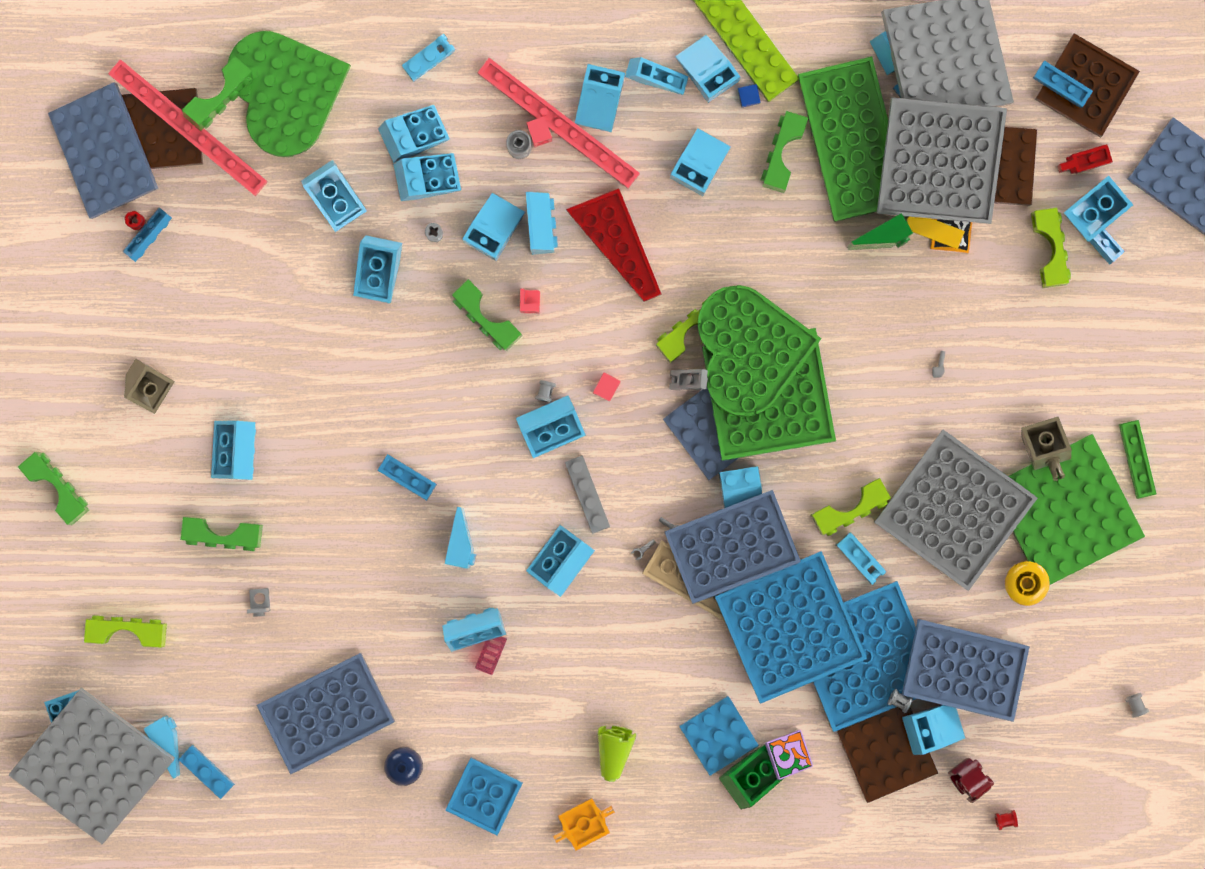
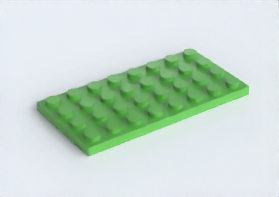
(848, 133)

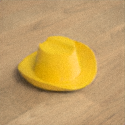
(1027, 583)

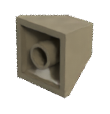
(146, 386)

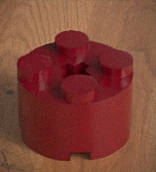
(970, 779)

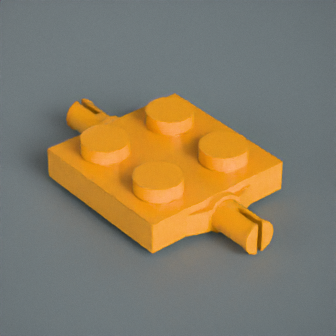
(583, 824)

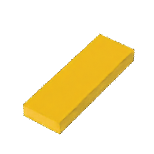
(936, 231)

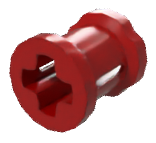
(128, 220)
(1006, 820)

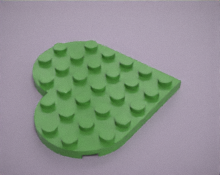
(288, 92)
(752, 349)

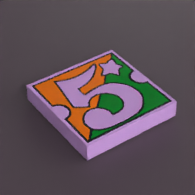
(789, 754)

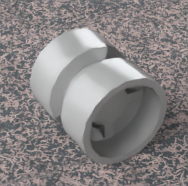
(519, 144)

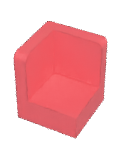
(539, 131)
(529, 301)
(606, 386)

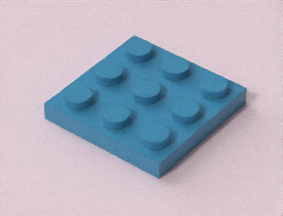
(718, 735)
(484, 796)

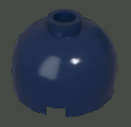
(403, 766)

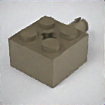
(1053, 452)

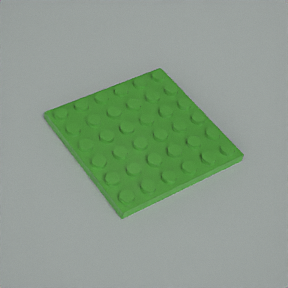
(793, 421)
(1076, 516)

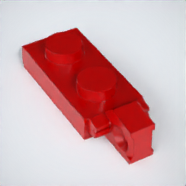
(1086, 160)

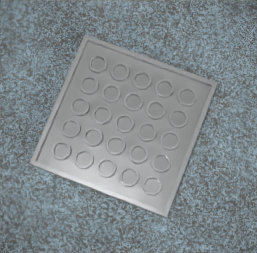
(948, 53)
(941, 160)
(955, 510)
(91, 766)

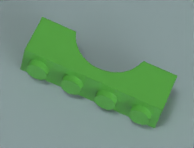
(202, 111)
(791, 129)
(469, 298)
(69, 506)
(197, 530)

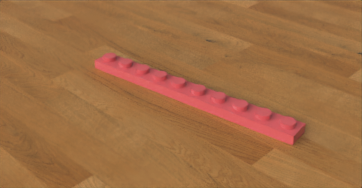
(174, 117)
(558, 123)

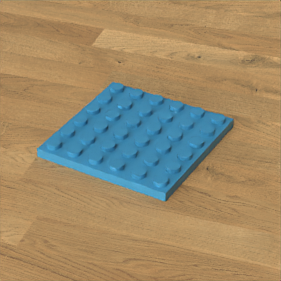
(790, 627)
(887, 639)

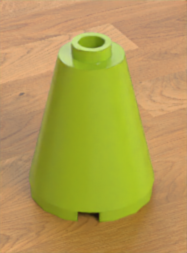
(614, 750)

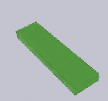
(1137, 459)

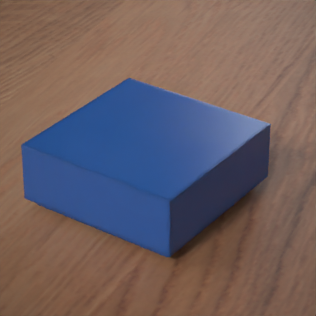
(749, 95)

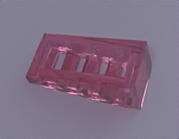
(479, 666)

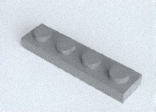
(587, 494)

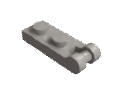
(688, 379)

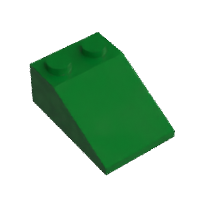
(889, 234)
(750, 778)

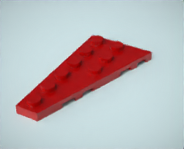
(614, 234)

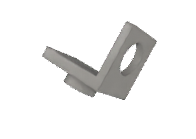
(259, 609)

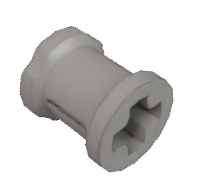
(432, 238)
(545, 391)
(899, 700)
(1137, 705)

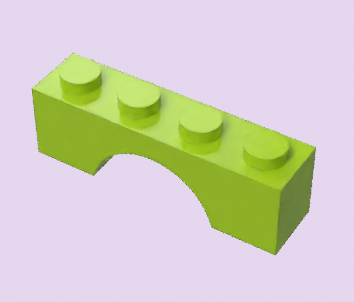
(1047, 224)
(673, 344)
(872, 495)
(149, 633)

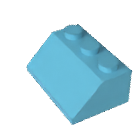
(541, 223)
(550, 426)
(233, 450)
(560, 560)
(473, 629)

